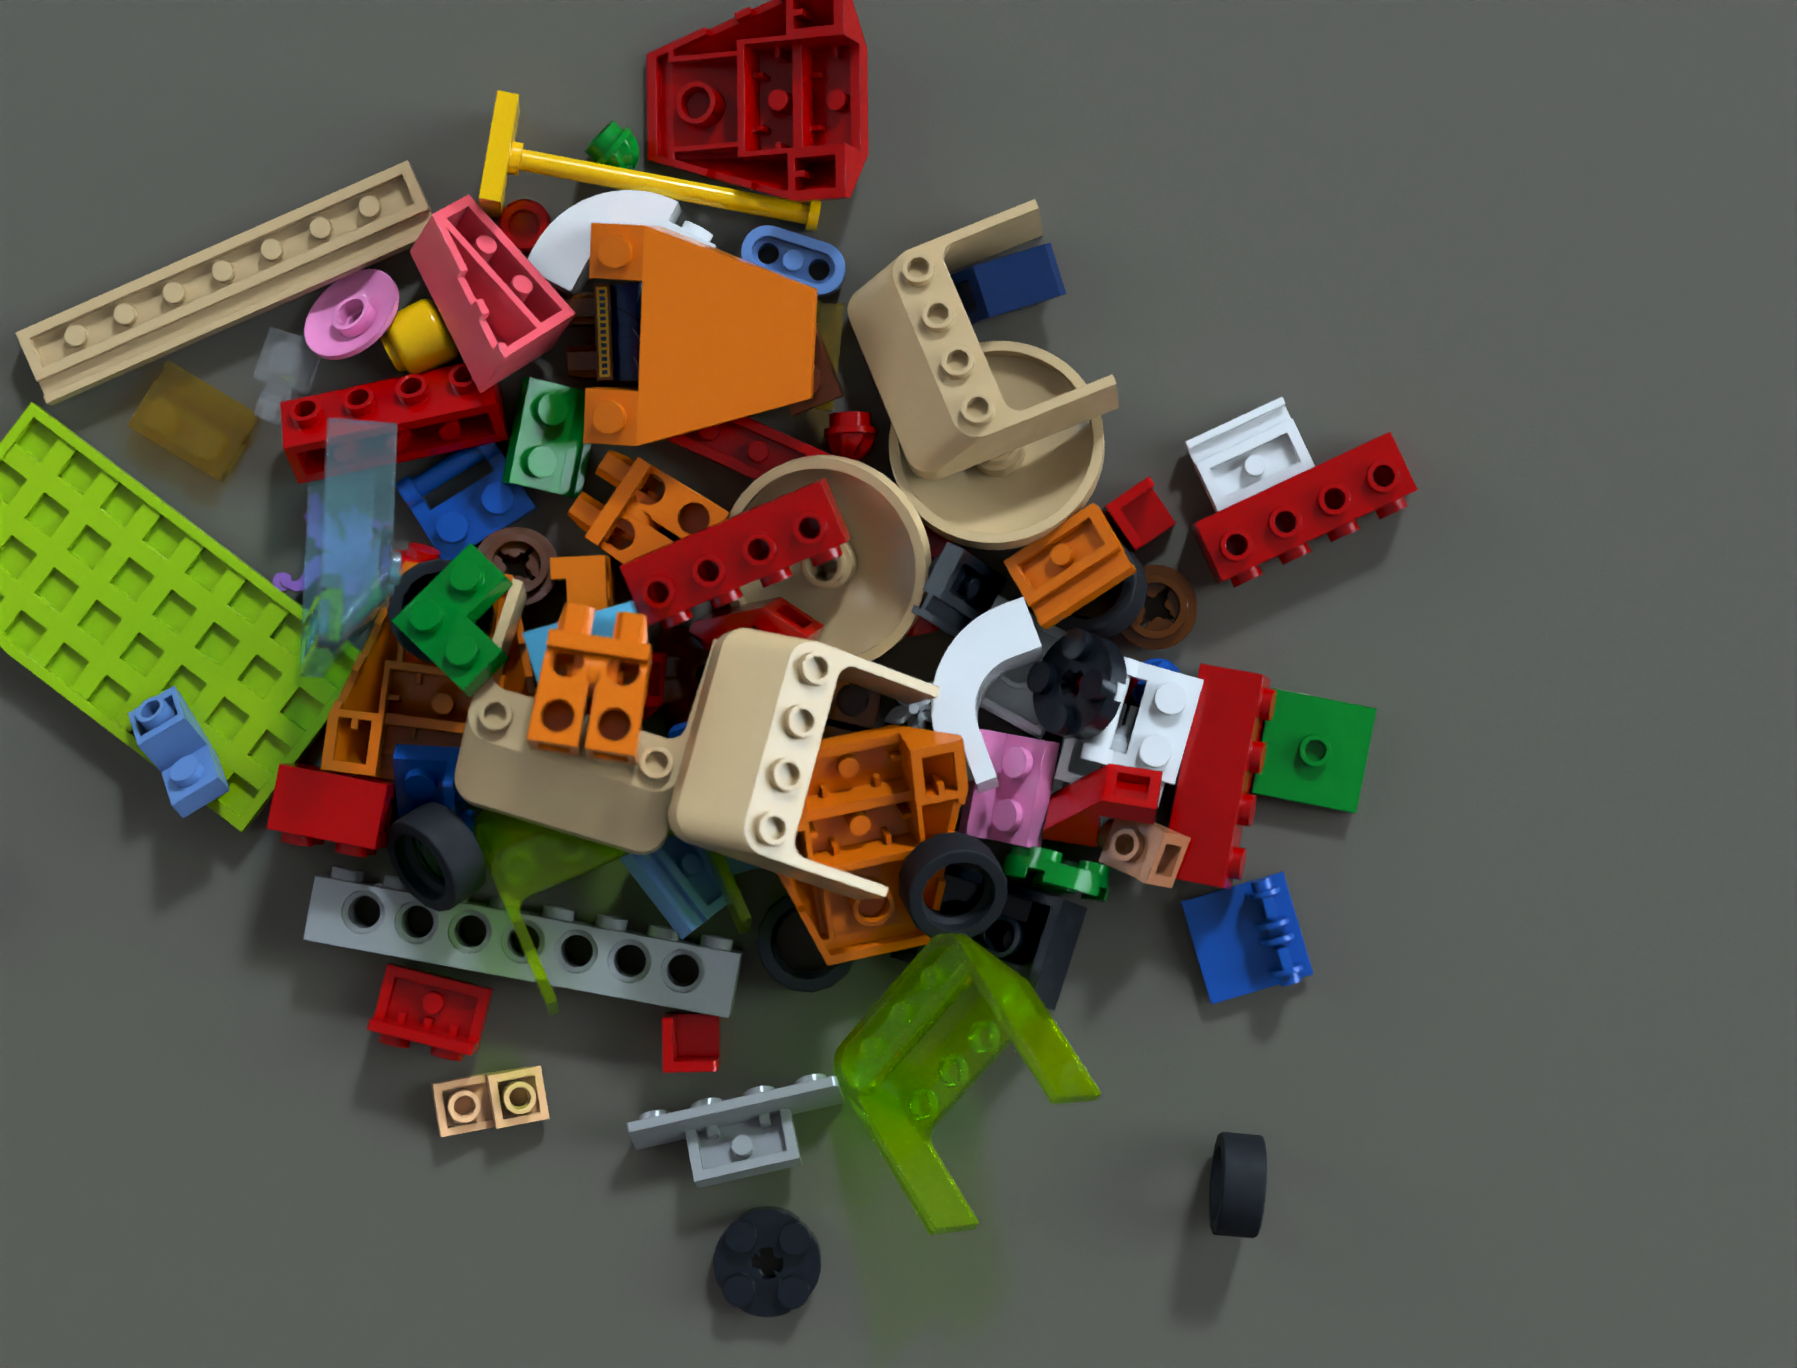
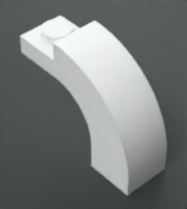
(564, 246)
(973, 661)

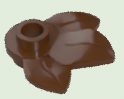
(683, 672)

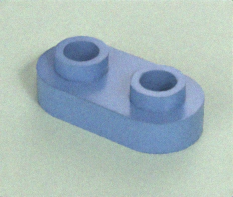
(796, 257)

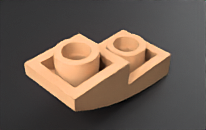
(490, 1100)

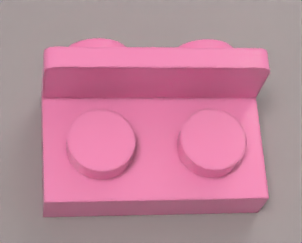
(1020, 804)

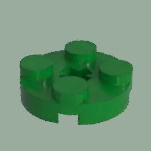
(1048, 872)

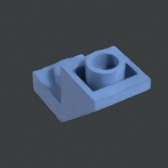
(180, 750)

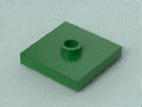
(1315, 751)

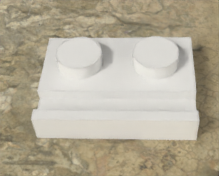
(1249, 454)

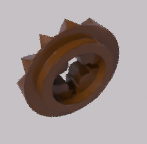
(514, 545)
(1179, 602)

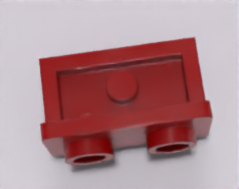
(431, 1012)

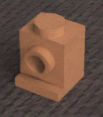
(1143, 850)

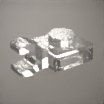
(286, 367)

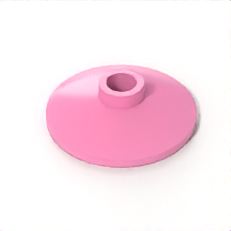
(351, 314)

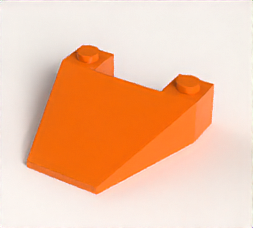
(713, 337)

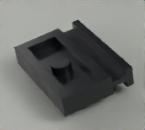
(958, 590)

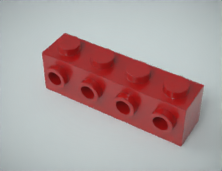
(432, 412)
(1304, 508)
(735, 553)
(1218, 772)

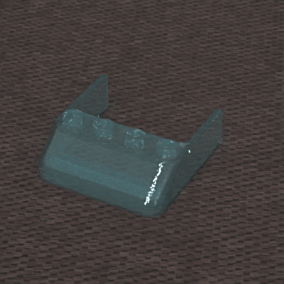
(348, 542)

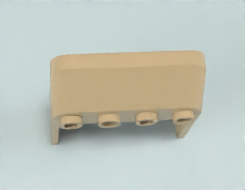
(932, 362)
(758, 748)
(562, 792)

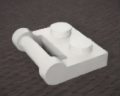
(1160, 723)

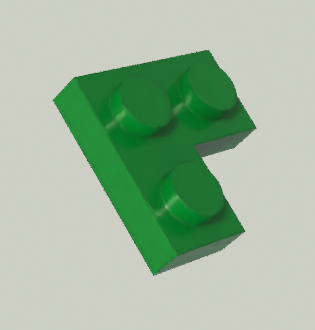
(444, 618)

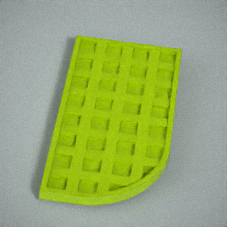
(129, 597)

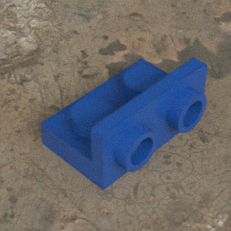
(427, 776)

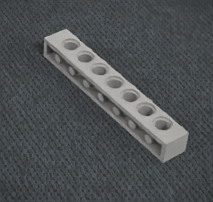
(335, 922)

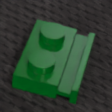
(547, 439)

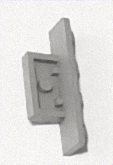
(741, 1133)

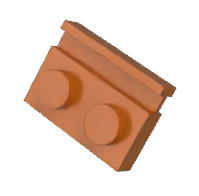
(1070, 566)

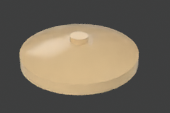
(1022, 491)
(883, 567)

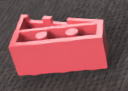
(487, 292)

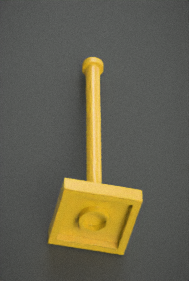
(508, 157)

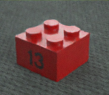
(332, 807)

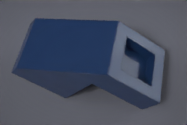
(1009, 283)

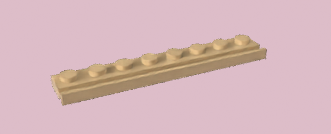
(226, 283)

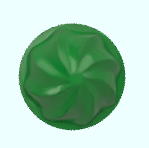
(614, 147)

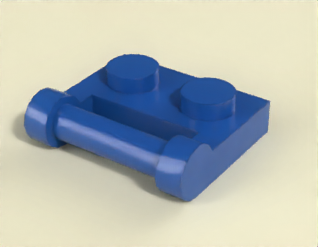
(471, 512)

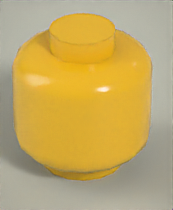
(419, 339)

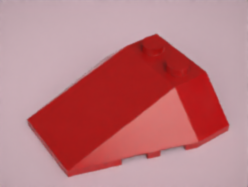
(766, 100)

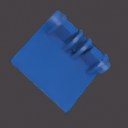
(1247, 938)

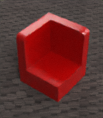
(1138, 515)
(690, 1042)

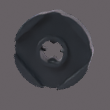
(1056, 678)
(744, 1283)

